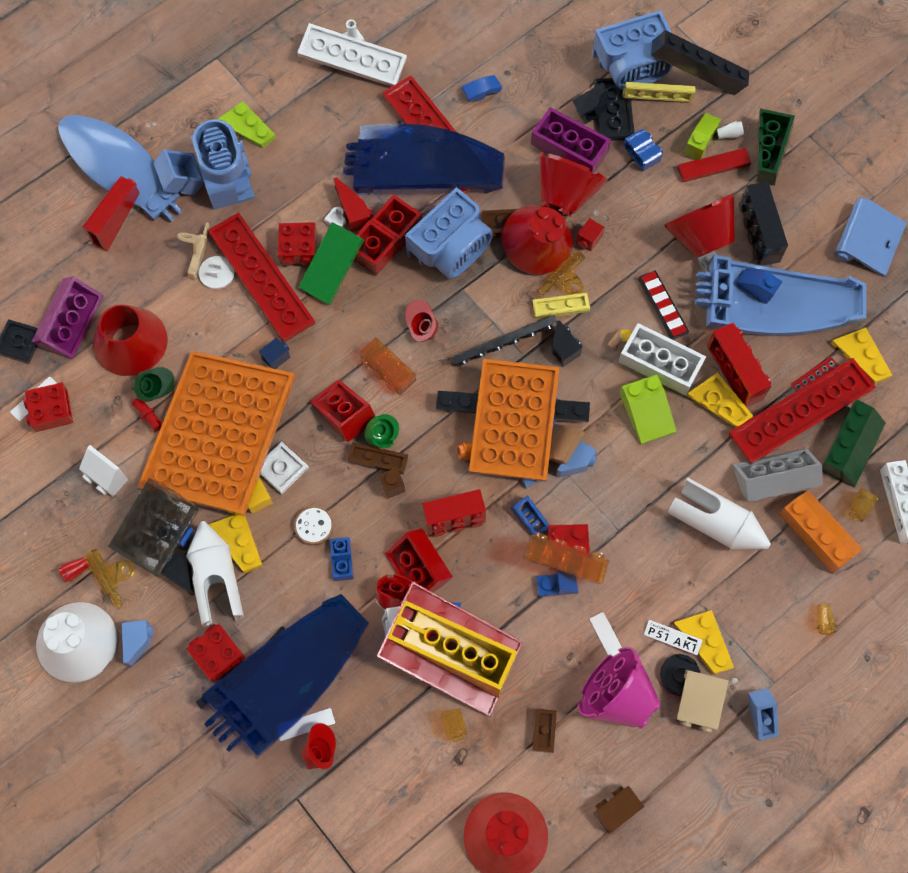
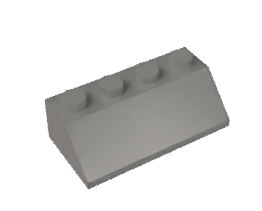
(778, 475)

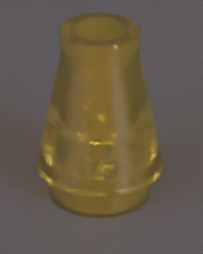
(825, 620)

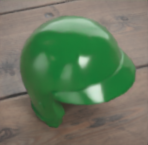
(382, 431)

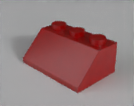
(418, 560)

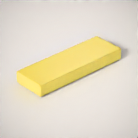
(561, 305)

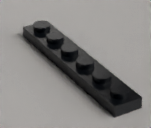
(511, 338)

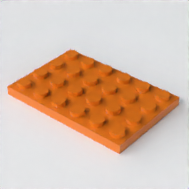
(514, 420)

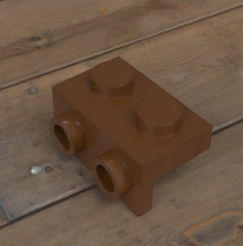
(496, 219)

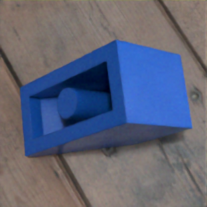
(759, 283)

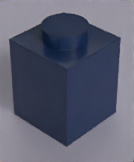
(275, 353)

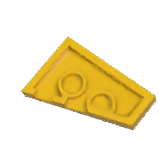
(720, 399)

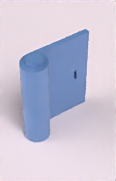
(868, 234)

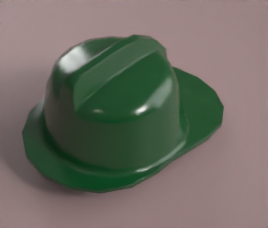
(153, 384)

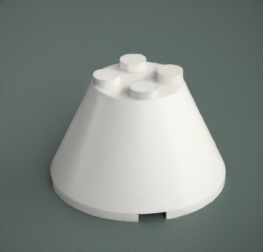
(76, 642)

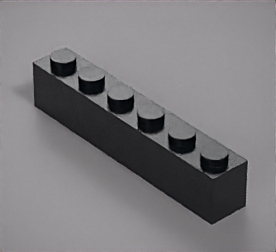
(700, 62)

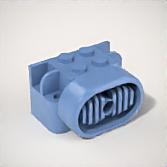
(627, 47)
(222, 163)
(450, 235)

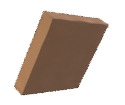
(564, 443)

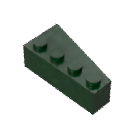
(773, 138)

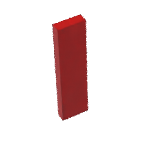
(714, 165)

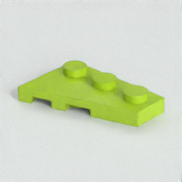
(248, 125)

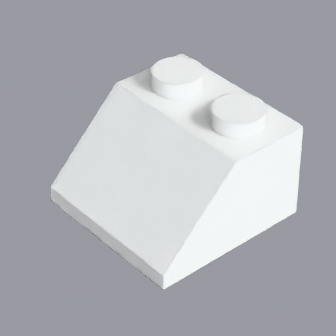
(102, 472)

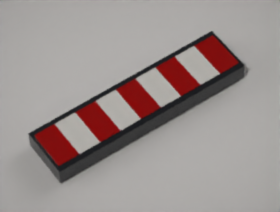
(663, 305)

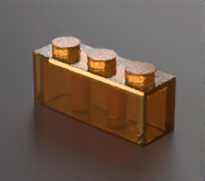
(387, 366)

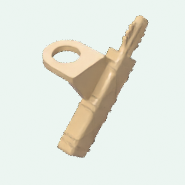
(199, 246)

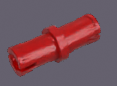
(147, 414)

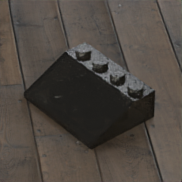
(153, 526)

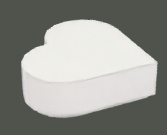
(337, 216)

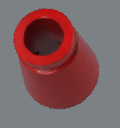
(72, 569)

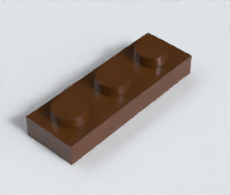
(377, 458)

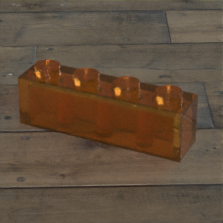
(566, 559)

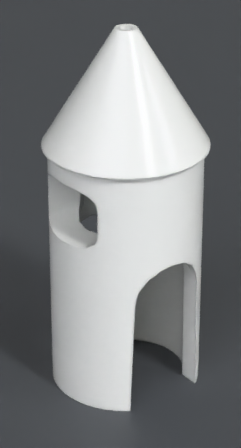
(727, 523)
(212, 565)

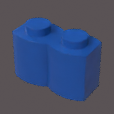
(643, 149)

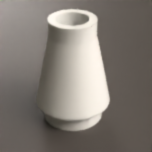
(732, 130)

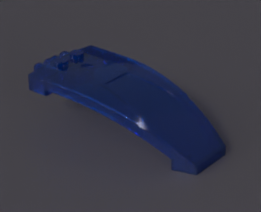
(421, 159)
(285, 677)

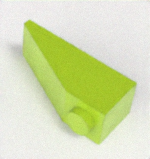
(702, 136)

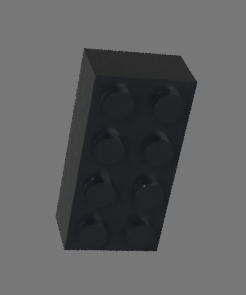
(763, 224)

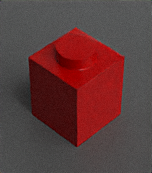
(590, 234)

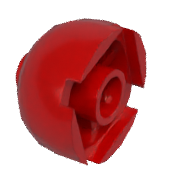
(392, 590)

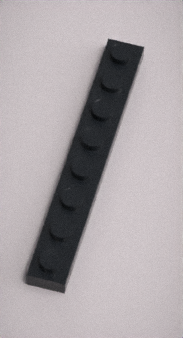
(467, 403)

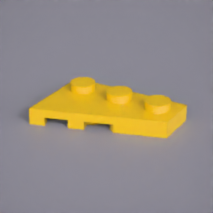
(865, 352)
(238, 536)
(713, 649)

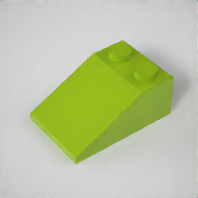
(648, 409)

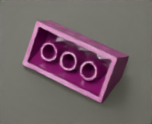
(67, 318)

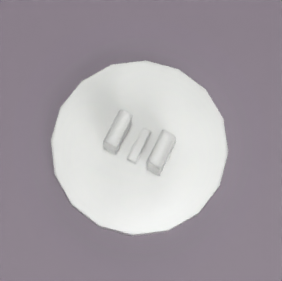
(216, 272)

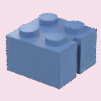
(178, 172)

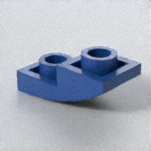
(479, 88)
(341, 559)

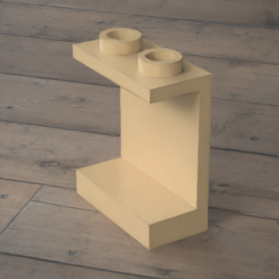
(702, 700)

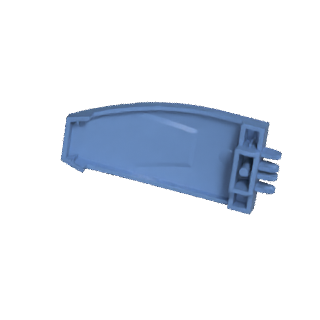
(798, 307)

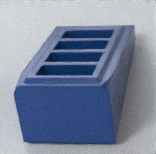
(535, 512)

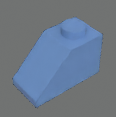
(579, 462)
(135, 640)
(764, 713)

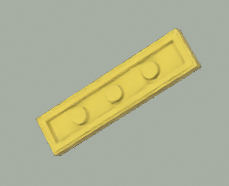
(658, 92)

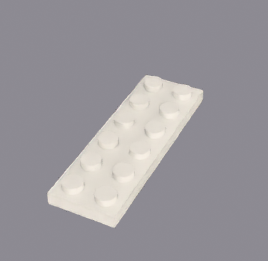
(352, 55)

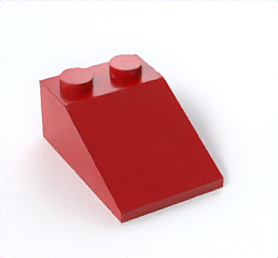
(343, 410)

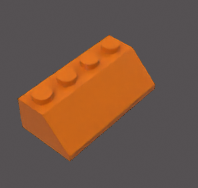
(820, 531)

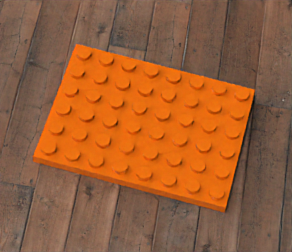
(218, 431)

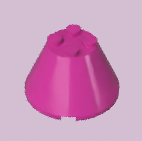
(619, 691)

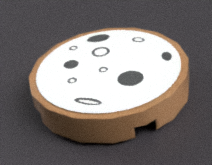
(314, 525)

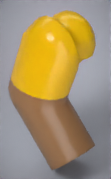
(620, 336)

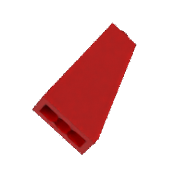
(111, 213)

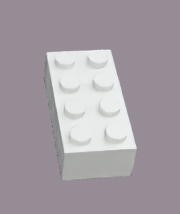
(656, 354)

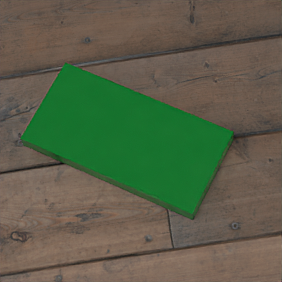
(331, 263)

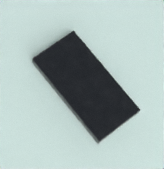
(617, 115)

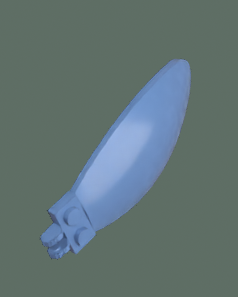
(108, 153)

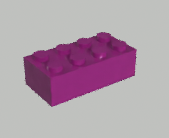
(570, 140)

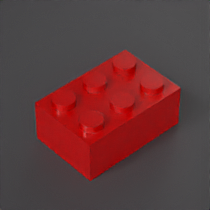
(454, 513)

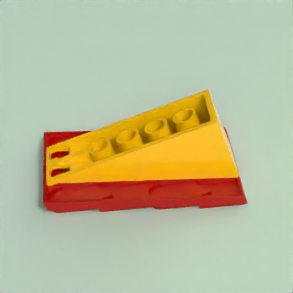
(450, 649)

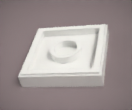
(282, 468)

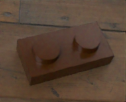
(544, 730)

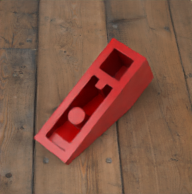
(353, 206)

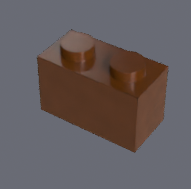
(618, 809)

